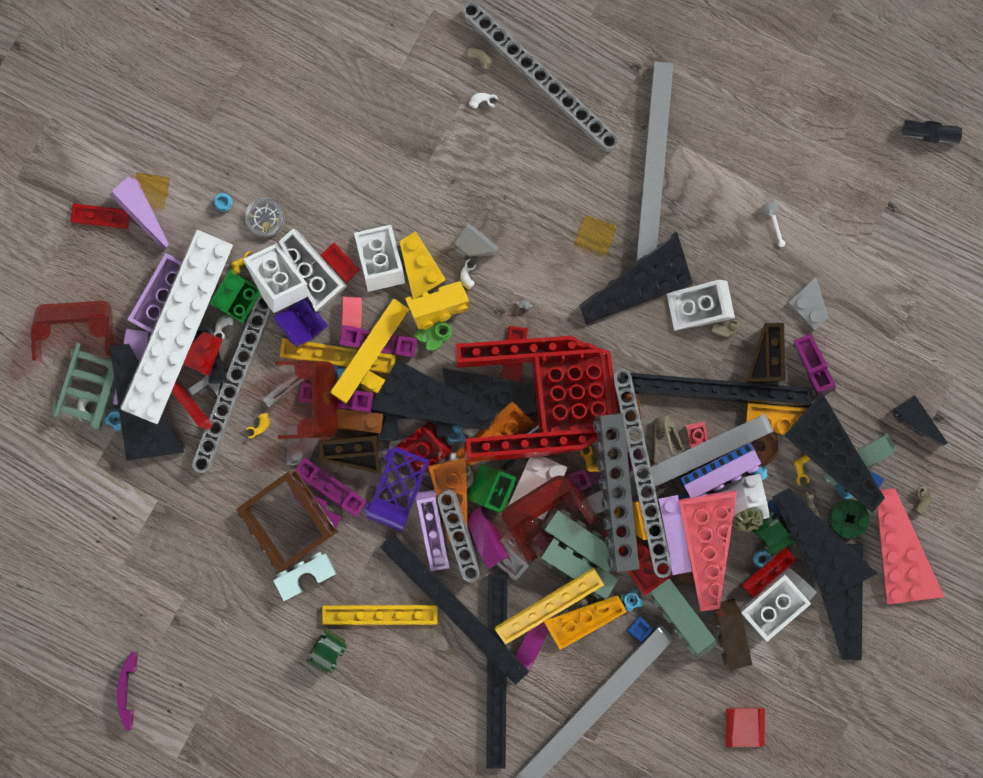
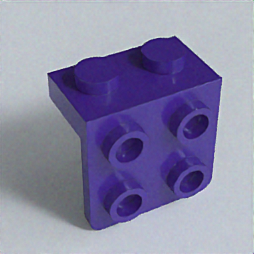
(300, 322)

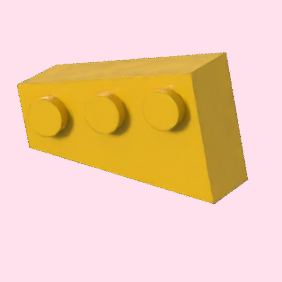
(420, 266)
(438, 305)

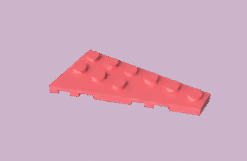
(708, 533)
(904, 563)

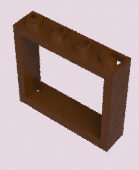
(309, 503)

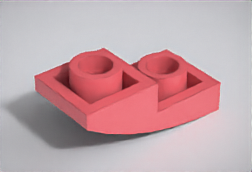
(351, 312)
(696, 434)

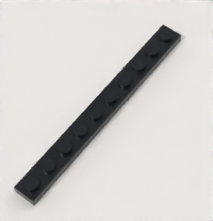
(719, 390)
(455, 609)
(496, 678)

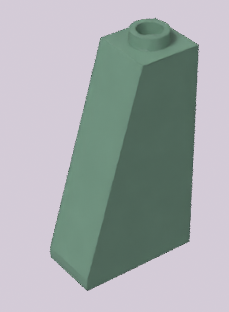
(872, 453)

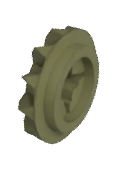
(742, 521)

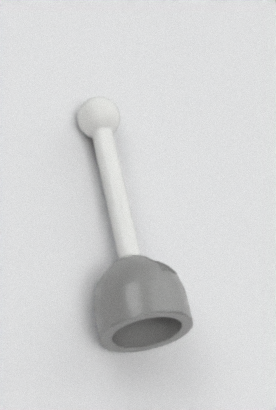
(772, 209)

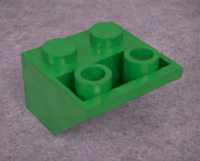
(236, 295)
(491, 488)

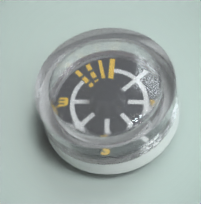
(264, 217)

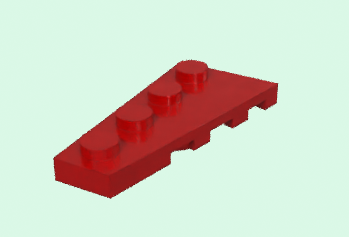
(645, 575)

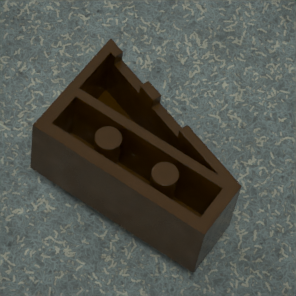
(769, 359)
(352, 451)
(732, 635)

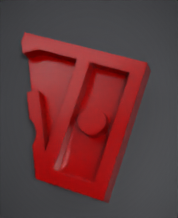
(203, 353)

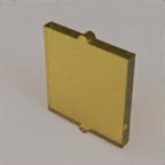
(154, 188)
(596, 235)

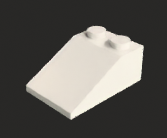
(379, 258)
(276, 278)
(701, 305)
(537, 472)
(749, 495)
(775, 607)

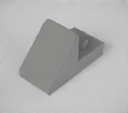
(201, 387)

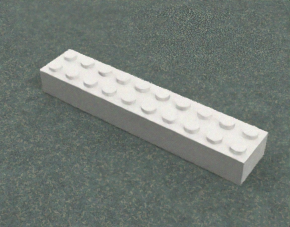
(176, 326)

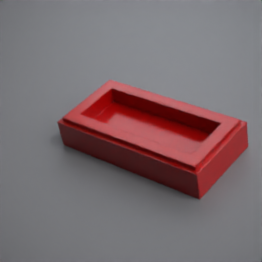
(340, 262)

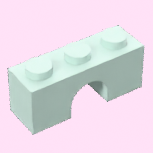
(288, 583)

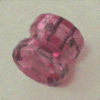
(542, 540)

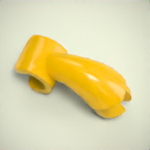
(263, 425)

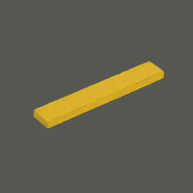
(369, 350)
(336, 355)
(549, 606)
(379, 614)

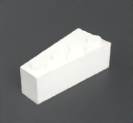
(321, 280)

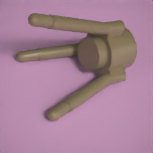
(665, 426)

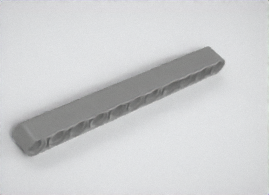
(536, 67)
(654, 158)
(237, 385)
(693, 457)
(641, 483)
(597, 704)

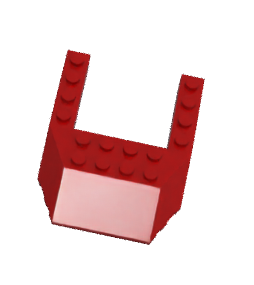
(570, 389)

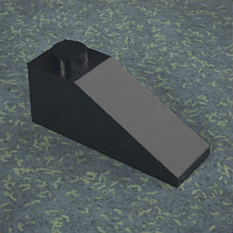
(915, 417)

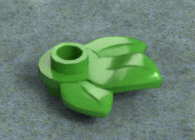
(432, 335)

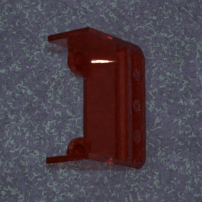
(96, 313)
(324, 404)
(521, 513)

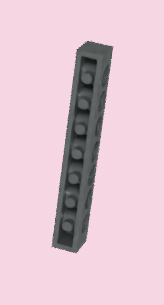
(623, 500)

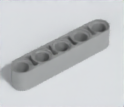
(463, 544)

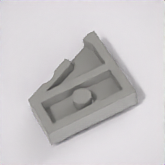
(810, 305)
(299, 448)

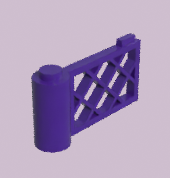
(385, 511)

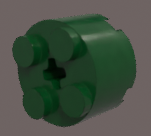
(859, 519)
(773, 534)
(326, 651)

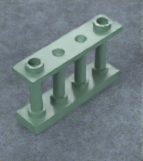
(101, 400)

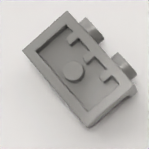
(516, 562)

